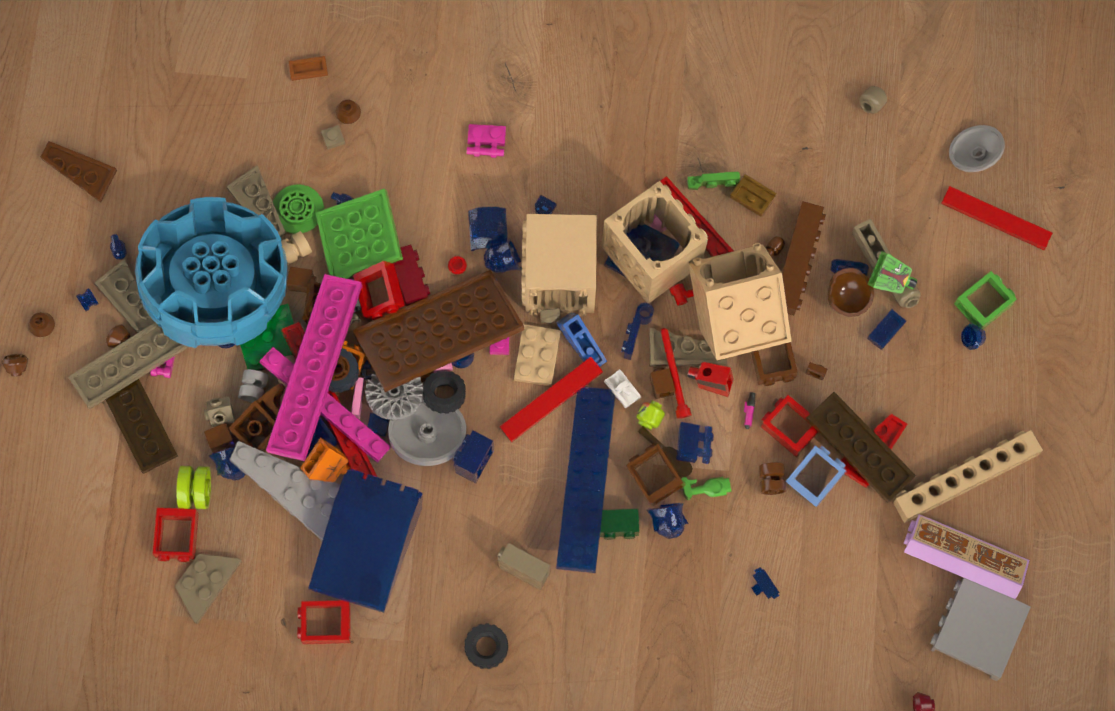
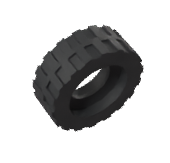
(444, 378)
(477, 633)

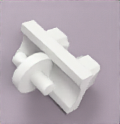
(622, 388)

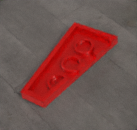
(889, 433)

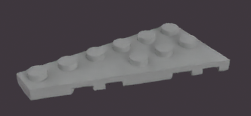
(289, 486)

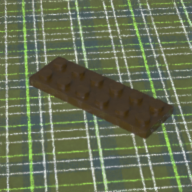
(141, 427)
(860, 447)

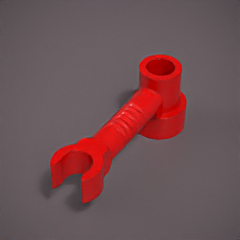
(681, 294)

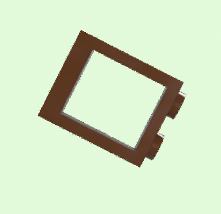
(771, 378)
(665, 491)

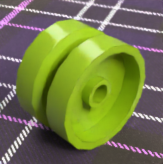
(193, 487)

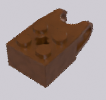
(262, 413)

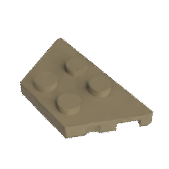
(204, 582)

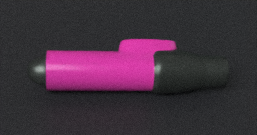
(749, 410)

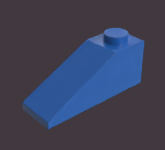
(580, 338)

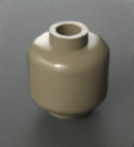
(873, 99)
(908, 298)

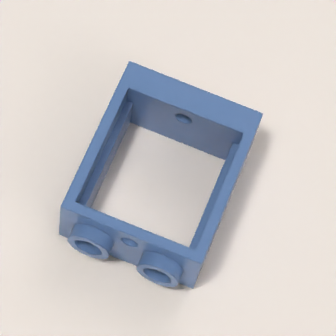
(823, 452)

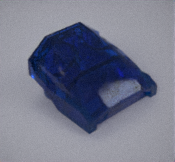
(487, 226)

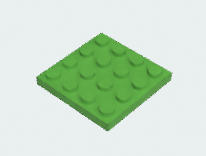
(358, 234)

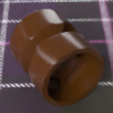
(770, 472)

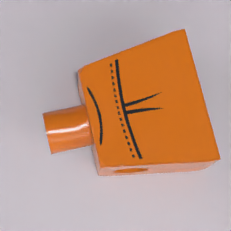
(325, 462)

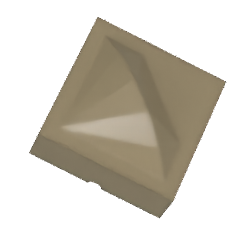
(550, 315)

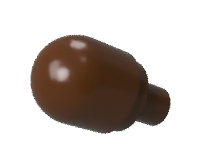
(775, 245)

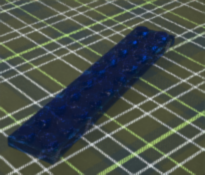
(586, 480)

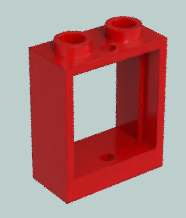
(381, 269)
(794, 448)
(175, 514)
(345, 636)

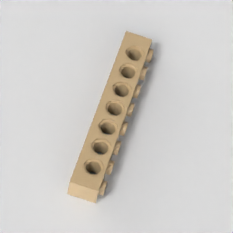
(909, 510)

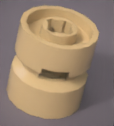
(296, 247)

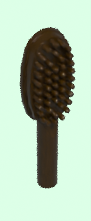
(683, 467)

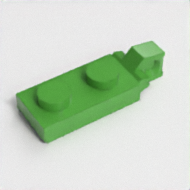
(711, 180)

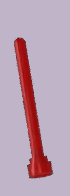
(682, 409)

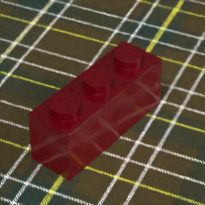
(411, 276)

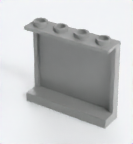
(980, 627)

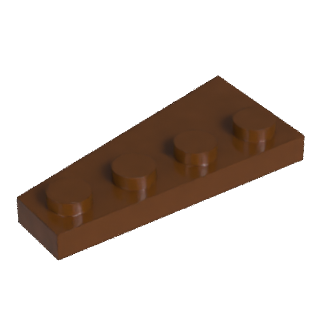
(82, 170)

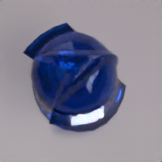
(502, 257)
(225, 466)
(668, 520)

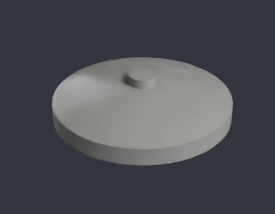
(427, 436)

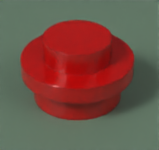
(457, 265)

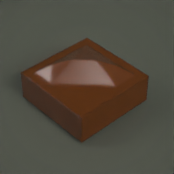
(816, 371)

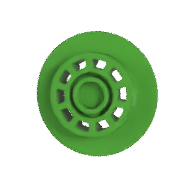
(298, 207)

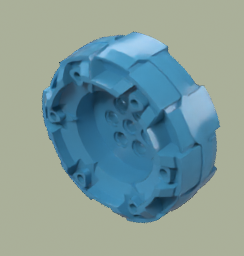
(211, 311)

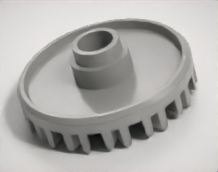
(396, 402)

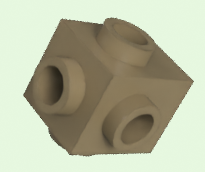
(219, 411)

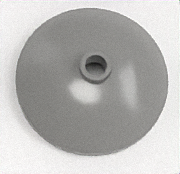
(976, 148)

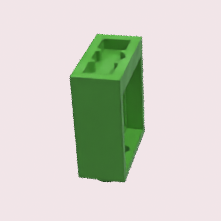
(972, 312)

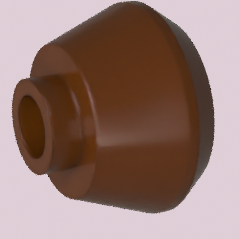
(348, 112)
(41, 324)
(117, 335)
(15, 364)

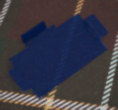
(764, 584)

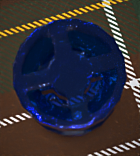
(87, 299)

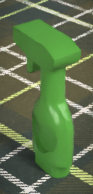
(712, 487)

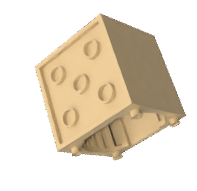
(559, 263)
(650, 276)
(740, 301)

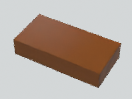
(308, 68)

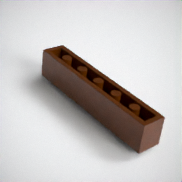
(800, 252)

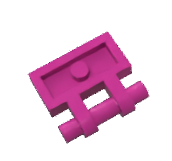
(486, 135)

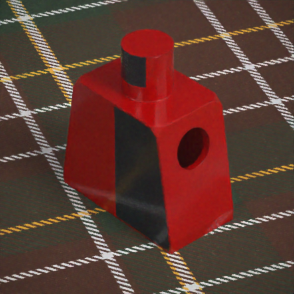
(713, 378)

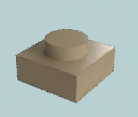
(333, 137)

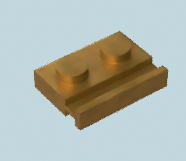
(753, 195)

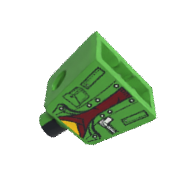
(891, 275)

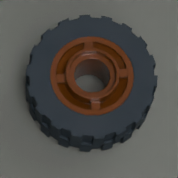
(348, 375)

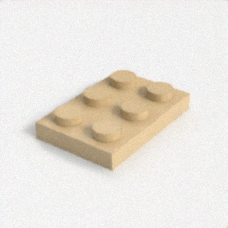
(537, 355)

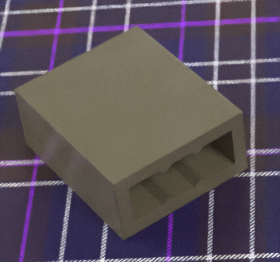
(523, 566)

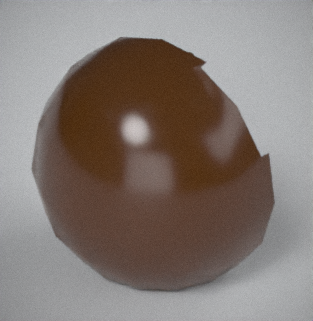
(850, 293)

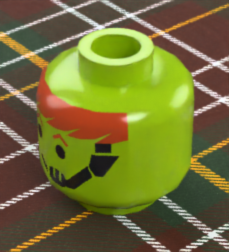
(650, 415)

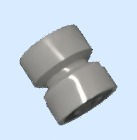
(253, 386)

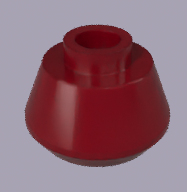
(923, 702)

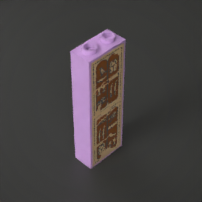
(966, 556)

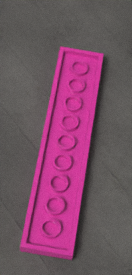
(314, 367)

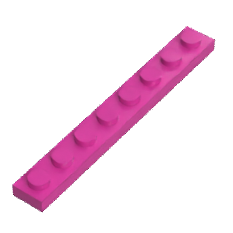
(332, 410)

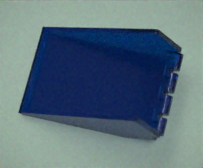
(366, 540)

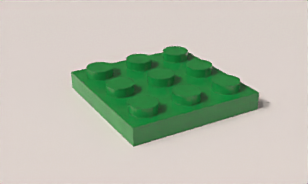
(271, 337)

